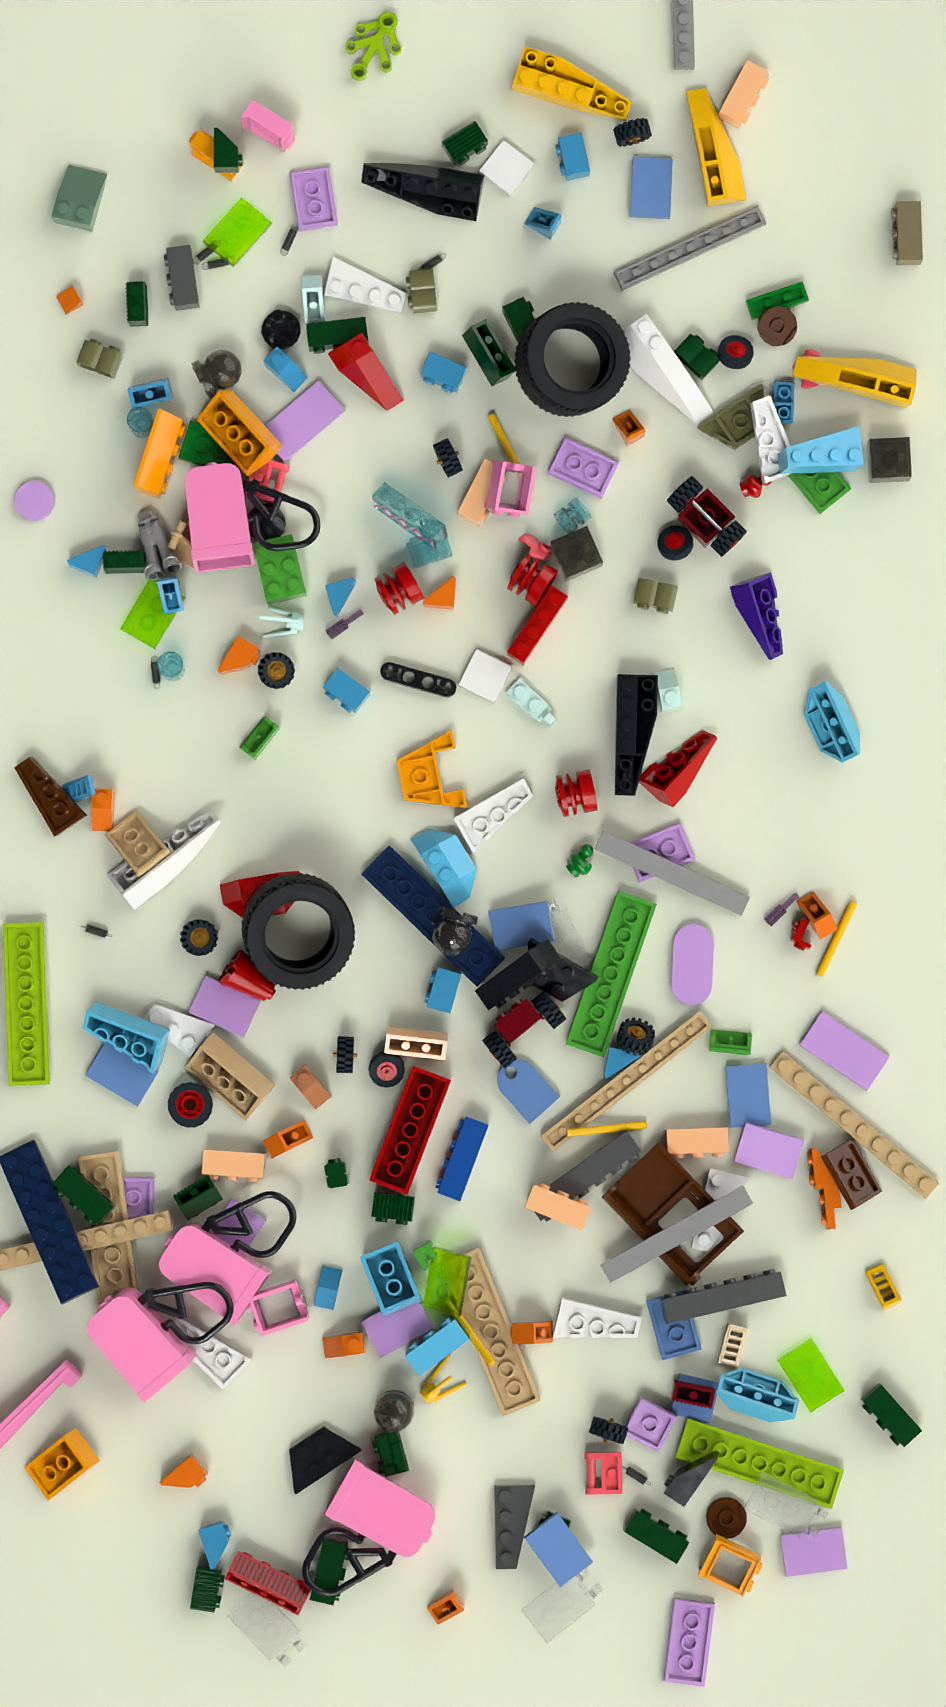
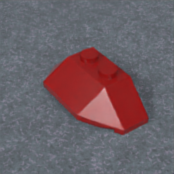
(238, 892)

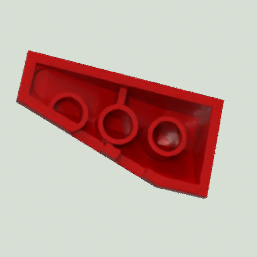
(362, 367)
(675, 774)

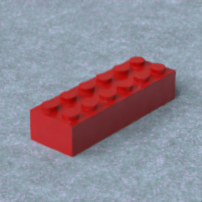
(410, 1130)

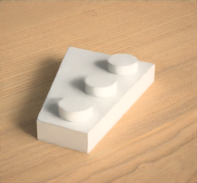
(185, 1031)

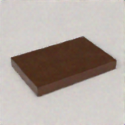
(851, 1174)

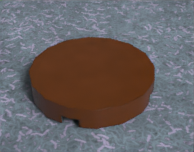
(777, 326)
(726, 1517)

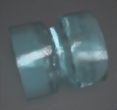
(140, 421)
(579, 516)
(171, 666)

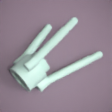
(293, 621)

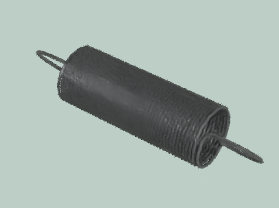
(289, 240)
(204, 254)
(433, 262)
(216, 263)
(155, 673)
(96, 931)
(636, 1475)

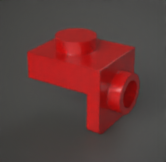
(798, 930)

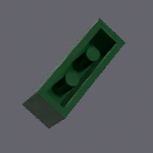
(333, 333)
(489, 352)
(83, 1195)
(890, 1415)
(656, 1535)
(330, 1569)

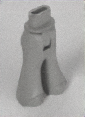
(153, 536)

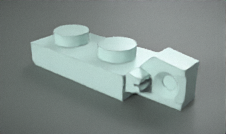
(530, 702)

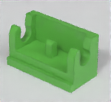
(259, 737)
(730, 1042)
(422, 1251)

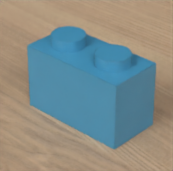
(573, 157)
(443, 373)
(150, 393)
(346, 690)
(443, 990)

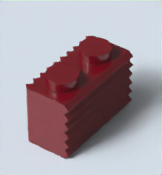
(692, 1394)

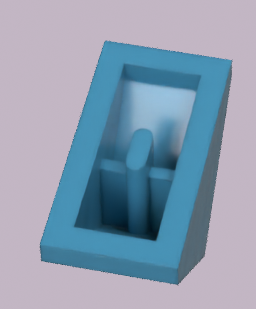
(544, 222)
(88, 562)
(339, 593)
(170, 594)
(617, 1060)
(328, 1287)

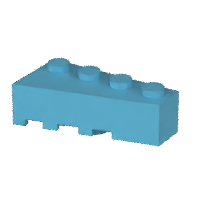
(825, 454)
(128, 1033)

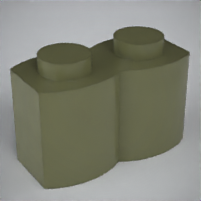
(422, 291)
(100, 358)
(655, 595)

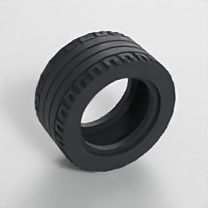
(608, 340)
(305, 972)

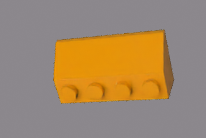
(239, 431)
(158, 454)

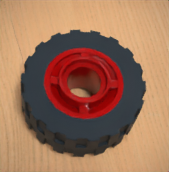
(186, 1092)

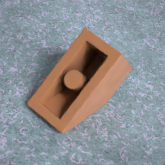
(310, 1087)

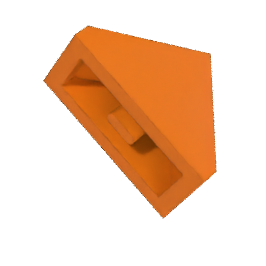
(629, 427)
(442, 597)
(446, 1607)

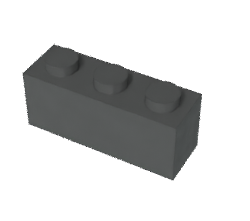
(181, 277)

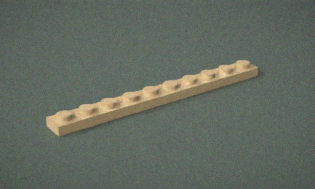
(627, 1080)
(854, 1125)
(94, 1238)

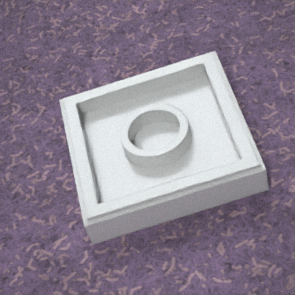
(506, 168)
(485, 676)

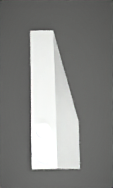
(660, 367)
(183, 845)

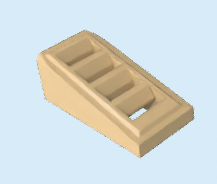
(730, 1327)

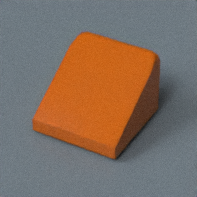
(69, 300)

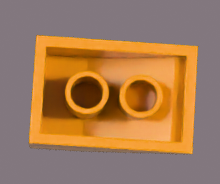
(62, 1463)

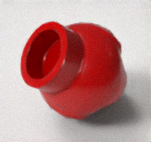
(752, 486)

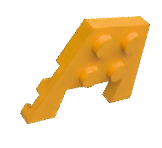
(421, 776)

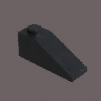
(688, 1478)

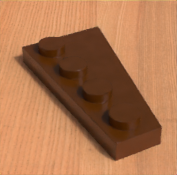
(51, 800)

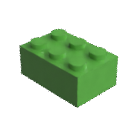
(279, 572)

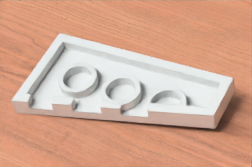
(358, 287)
(488, 816)
(717, 1185)
(587, 1320)
(214, 1357)

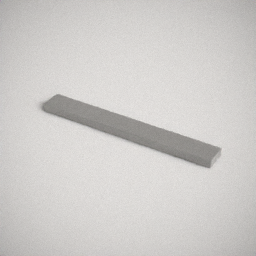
(689, 248)
(672, 873)
(676, 1234)

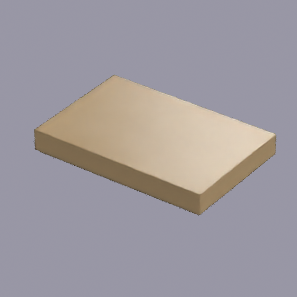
(137, 843)

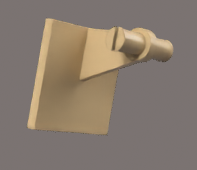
(181, 543)

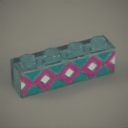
(409, 516)

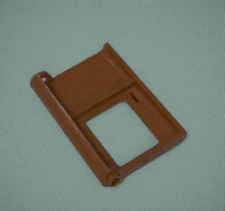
(651, 1192)

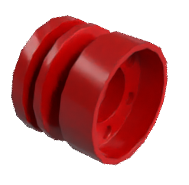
(531, 579)
(398, 588)
(576, 793)

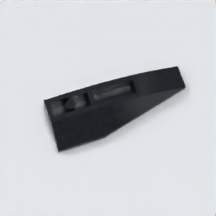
(429, 187)
(634, 727)

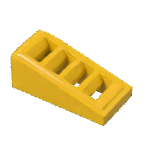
(892, 1302)

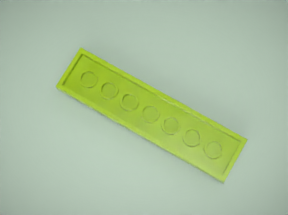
(26, 1004)
(747, 1459)

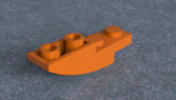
(822, 1179)

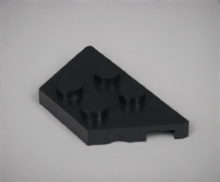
(563, 978)
(318, 1456)

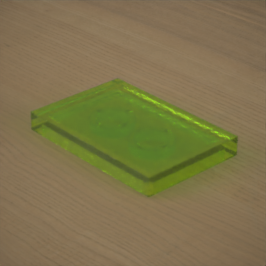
(237, 232)
(147, 618)
(447, 1282)
(810, 1375)

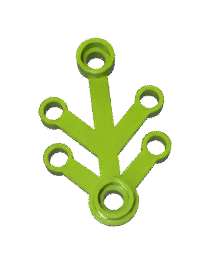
(375, 44)

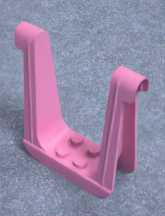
(64, 1373)

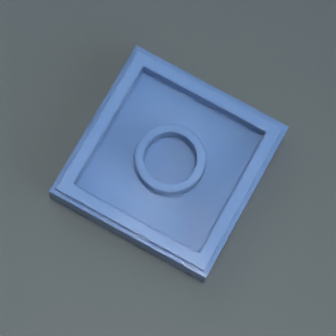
(690, 1411)

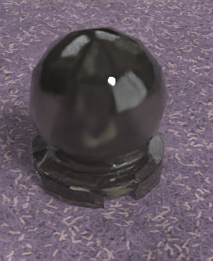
(220, 371)
(453, 933)
(393, 1411)

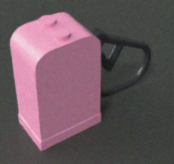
(221, 519)
(202, 1256)
(142, 1342)
(378, 1512)

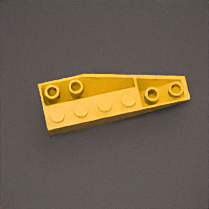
(567, 85)
(715, 153)
(861, 376)

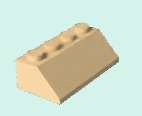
(229, 1076)

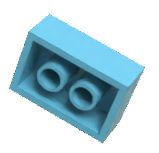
(391, 1278)
(436, 1346)

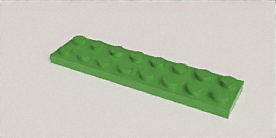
(615, 967)

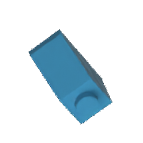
(285, 369)
(214, 1540)

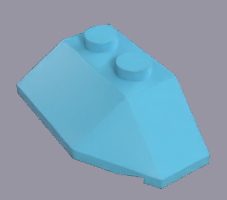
(832, 722)
(447, 863)
(757, 1395)

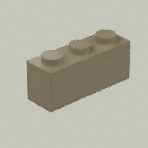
(907, 233)

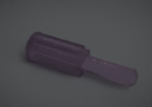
(342, 625)
(780, 910)

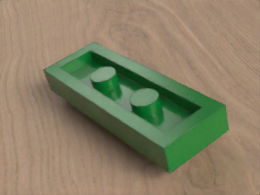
(785, 297)

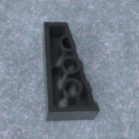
(518, 975)

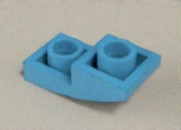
(784, 401)

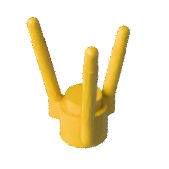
(431, 1392)

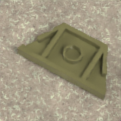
(734, 423)

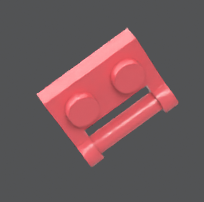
(264, 475)
(610, 1473)

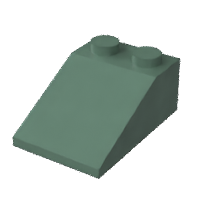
(79, 198)

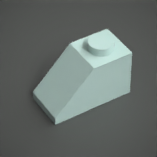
(313, 299)
(668, 691)

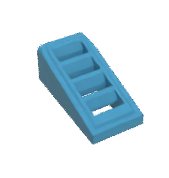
(80, 788)

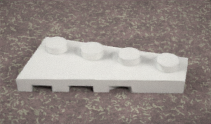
(769, 438)

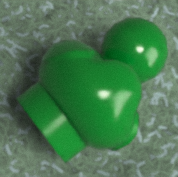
(577, 862)

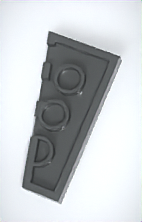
(511, 1518)

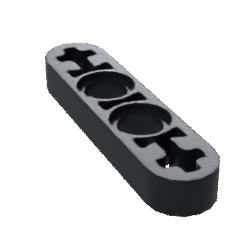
(417, 682)

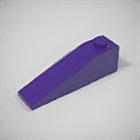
(756, 605)

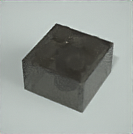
(889, 459)
(576, 553)

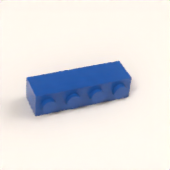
(462, 1159)

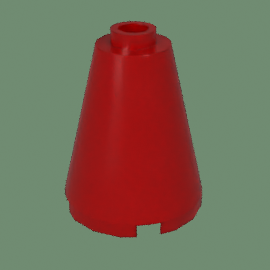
(245, 978)

